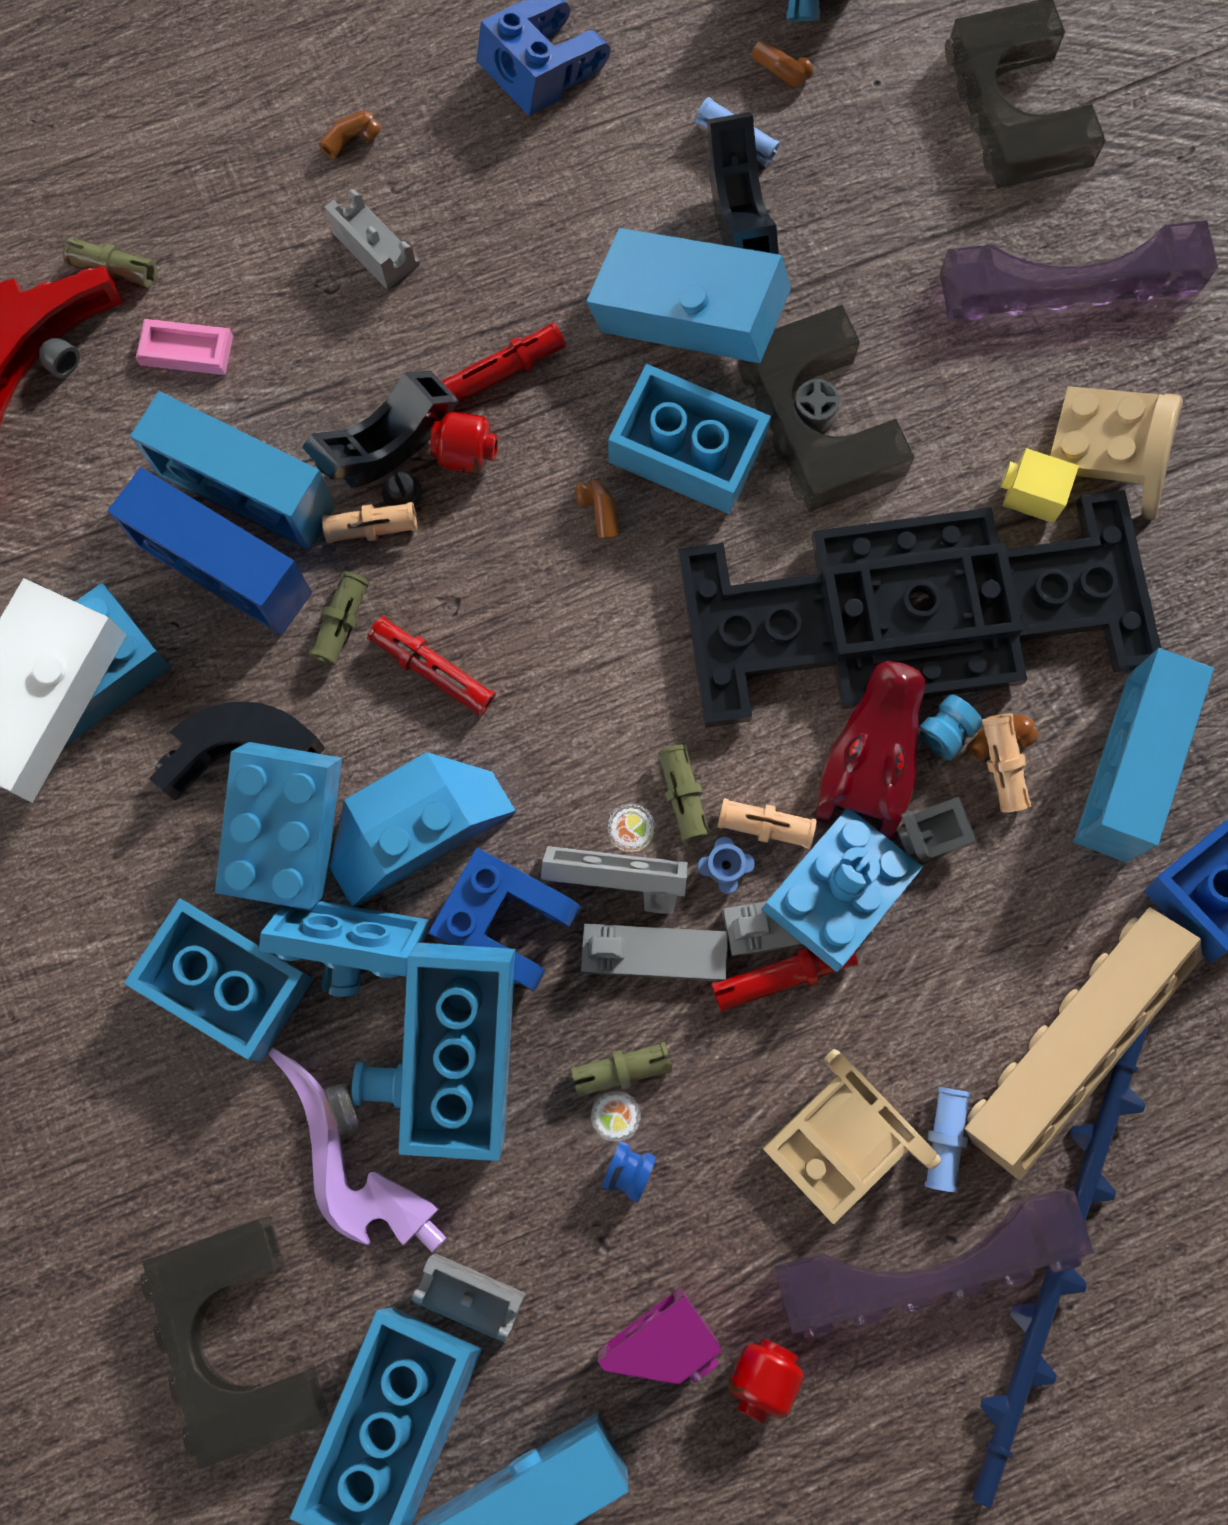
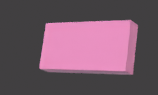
(184, 346)

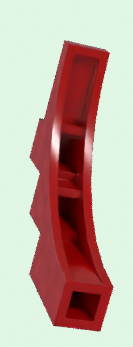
(45, 314)

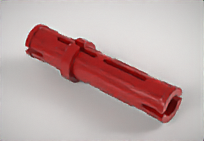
(517, 356)
(388, 635)
(773, 978)

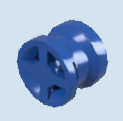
(634, 1171)

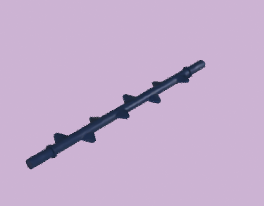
(1037, 1317)

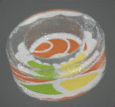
(631, 827)
(342, 1108)
(615, 1116)

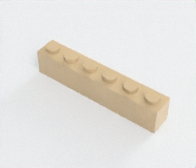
(1083, 1041)

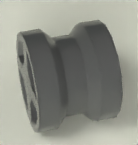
(820, 397)

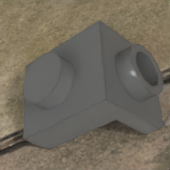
(936, 830)

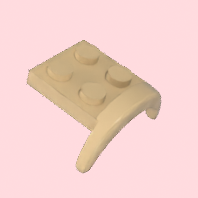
(1119, 437)
(845, 1141)

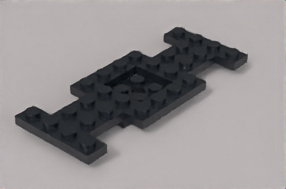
(863, 605)

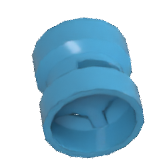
(950, 727)

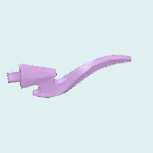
(341, 1206)

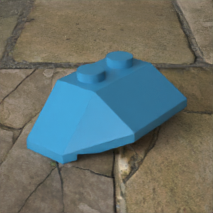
(412, 822)

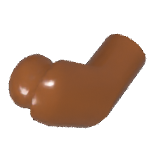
(782, 65)
(346, 129)
(604, 505)
(1025, 734)

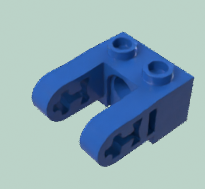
(523, 60)
(479, 895)

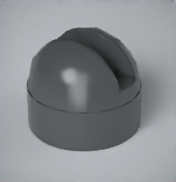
(59, 357)

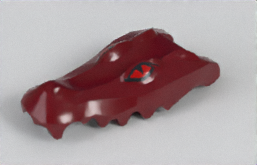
(875, 755)

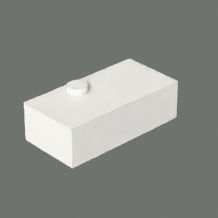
(48, 673)

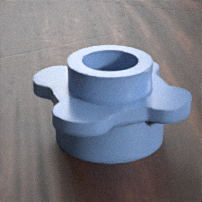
(726, 851)

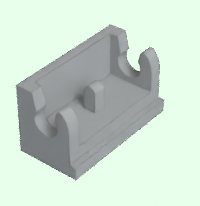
(371, 241)
(468, 1297)

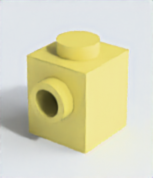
(1038, 485)

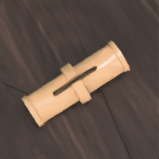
(339, 526)
(1006, 763)
(767, 823)

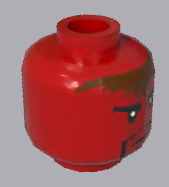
(463, 442)
(766, 1381)

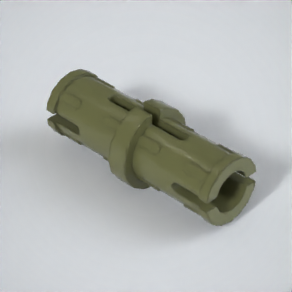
(117, 263)
(339, 618)
(683, 793)
(621, 1069)

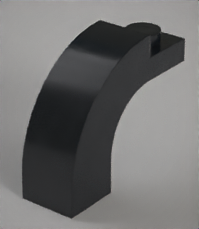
(736, 185)
(387, 435)
(220, 730)

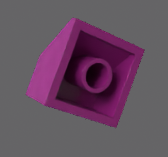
(664, 1344)

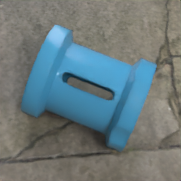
(376, 1084)

